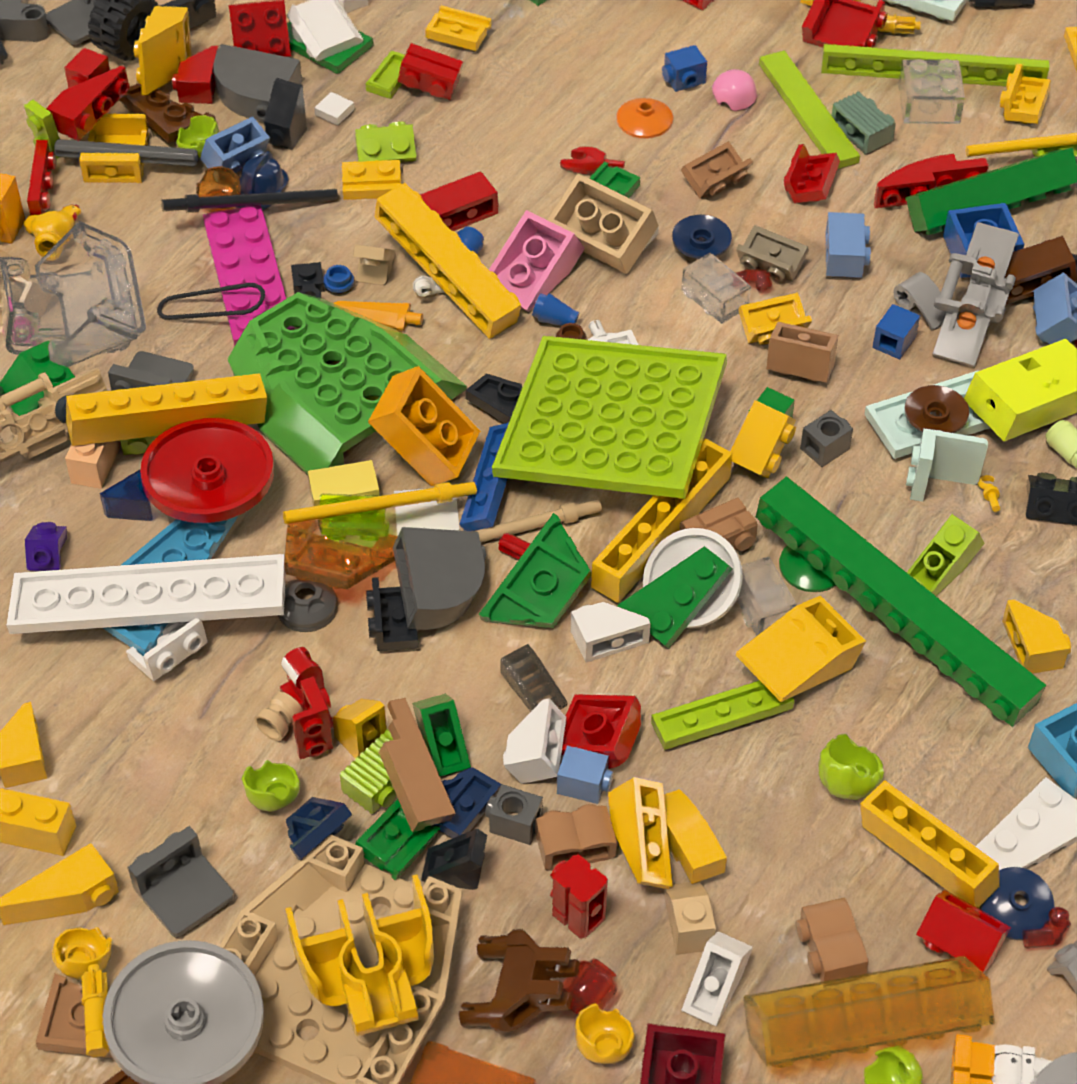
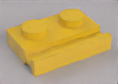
(458, 28)
(369, 178)

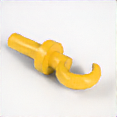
(990, 492)

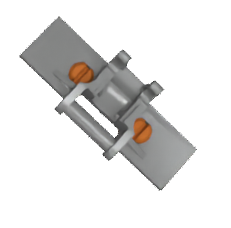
(985, 297)

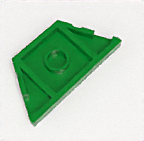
(540, 582)

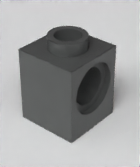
(826, 438)
(519, 826)

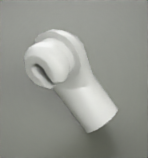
(426, 286)

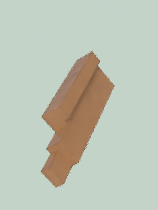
(414, 771)

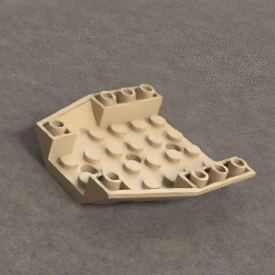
(263, 943)

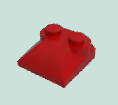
(603, 725)

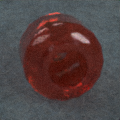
(591, 986)

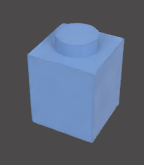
(583, 775)

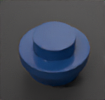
(338, 279)

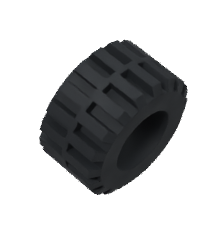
(117, 25)

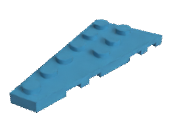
(175, 543)

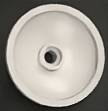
(682, 545)

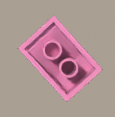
(536, 258)

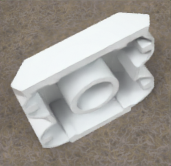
(323, 28)

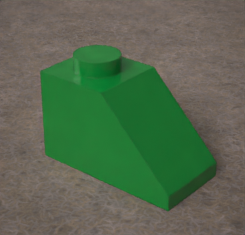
(442, 733)

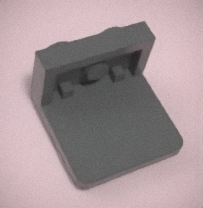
(72, 20)
(149, 370)
(179, 883)

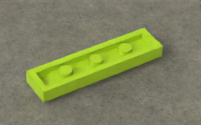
(716, 714)

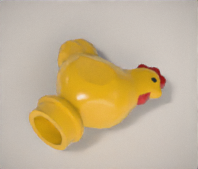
(51, 227)

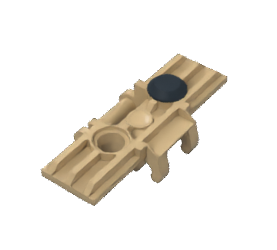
(45, 425)

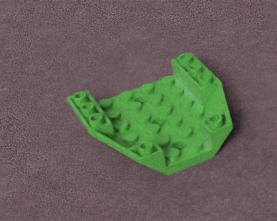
(319, 407)

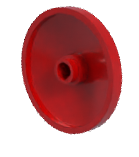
(207, 470)

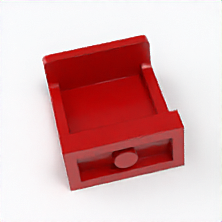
(843, 23)

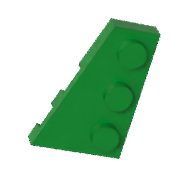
(678, 594)

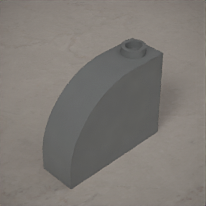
(247, 78)
(438, 574)

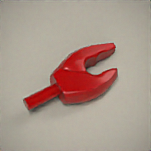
(588, 160)

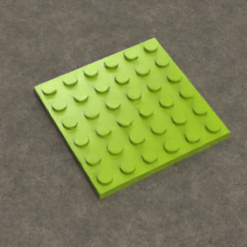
(611, 416)

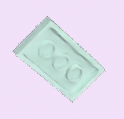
(898, 434)

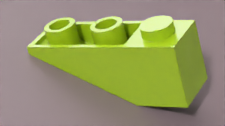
(946, 555)

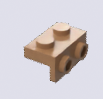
(716, 169)

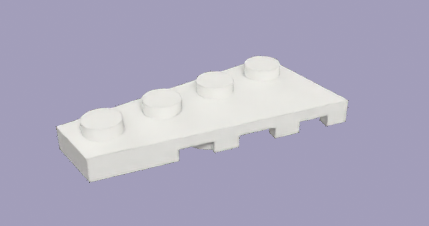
(1034, 828)

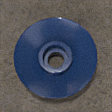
(701, 235)
(1020, 917)

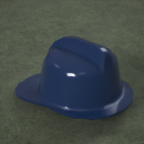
(262, 175)

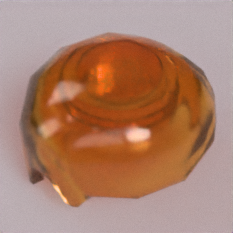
(219, 182)

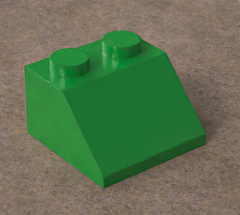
(26, 369)

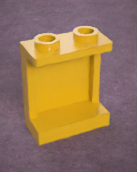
(116, 166)

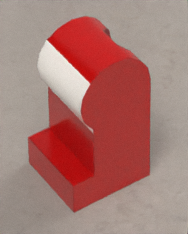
(298, 667)

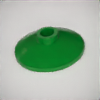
(801, 573)

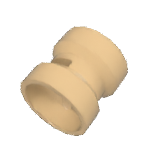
(278, 716)

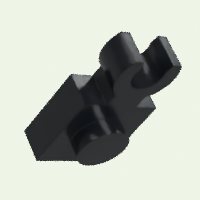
(308, 279)

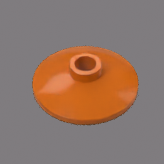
(644, 118)

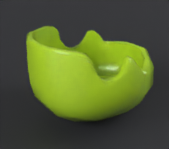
(199, 130)
(271, 785)
(894, 1066)

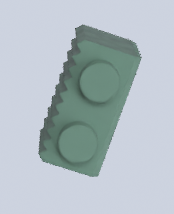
(863, 122)

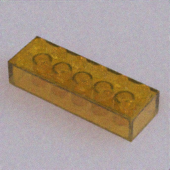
(868, 1011)

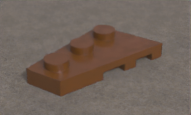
(161, 113)

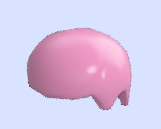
(735, 89)

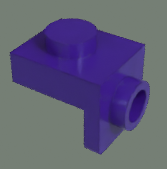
(44, 546)

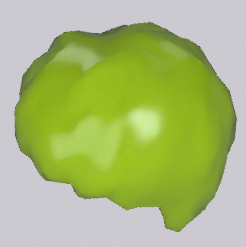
(849, 769)

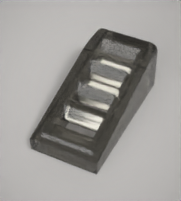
(523, 663)

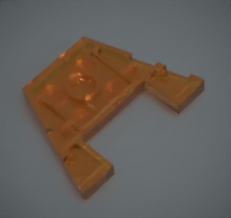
(333, 561)

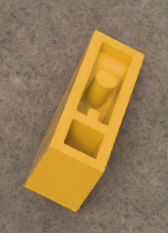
(641, 830)
(61, 890)

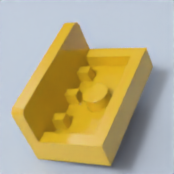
(1024, 97)
(762, 317)

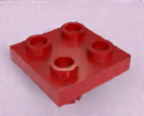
(260, 26)

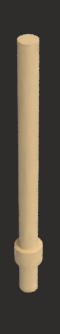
(567, 514)

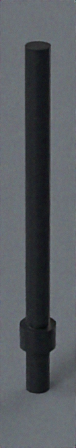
(194, 203)

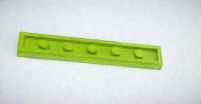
(808, 108)

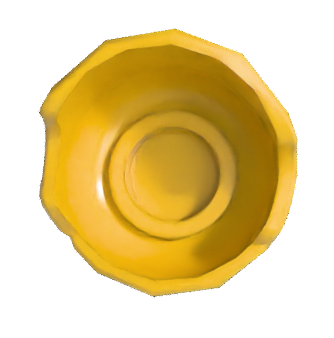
(78, 949)
(603, 1035)

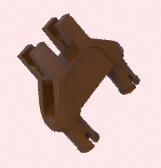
(523, 984)

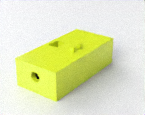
(1026, 390)

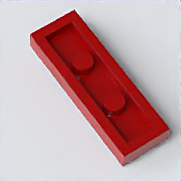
(41, 178)

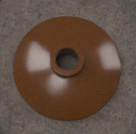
(936, 409)

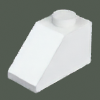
(607, 630)
(536, 744)
(716, 977)

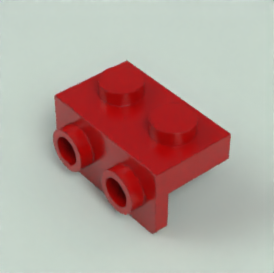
(810, 176)
(313, 724)

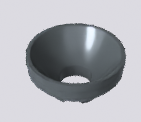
(310, 613)

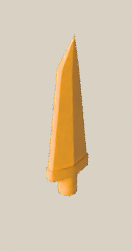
(389, 314)

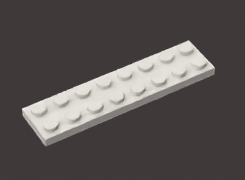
(147, 594)

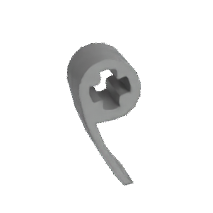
(920, 292)

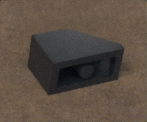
(285, 114)

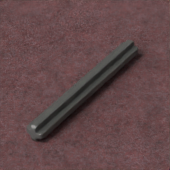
(147, 154)

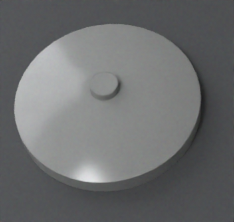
(183, 1014)

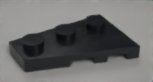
(495, 396)

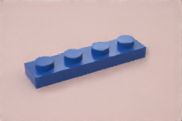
(482, 508)

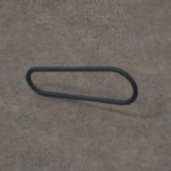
(209, 291)

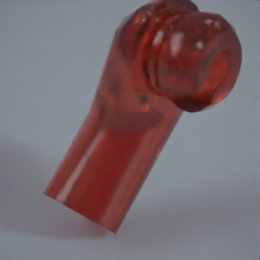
(759, 277)
(1052, 931)

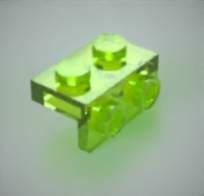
(367, 525)

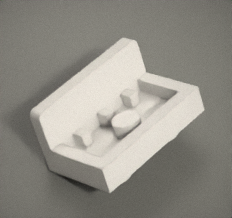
(174, 646)

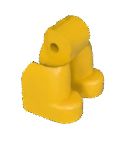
(374, 995)

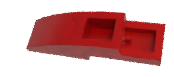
(924, 176)

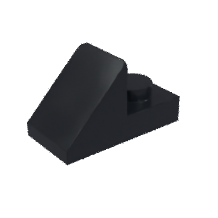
(457, 860)

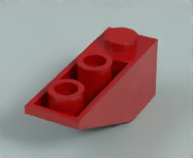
(83, 105)

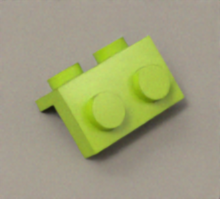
(386, 143)

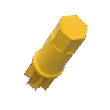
(900, 24)
(93, 999)

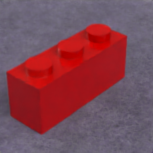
(463, 201)

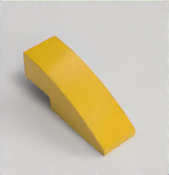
(692, 839)

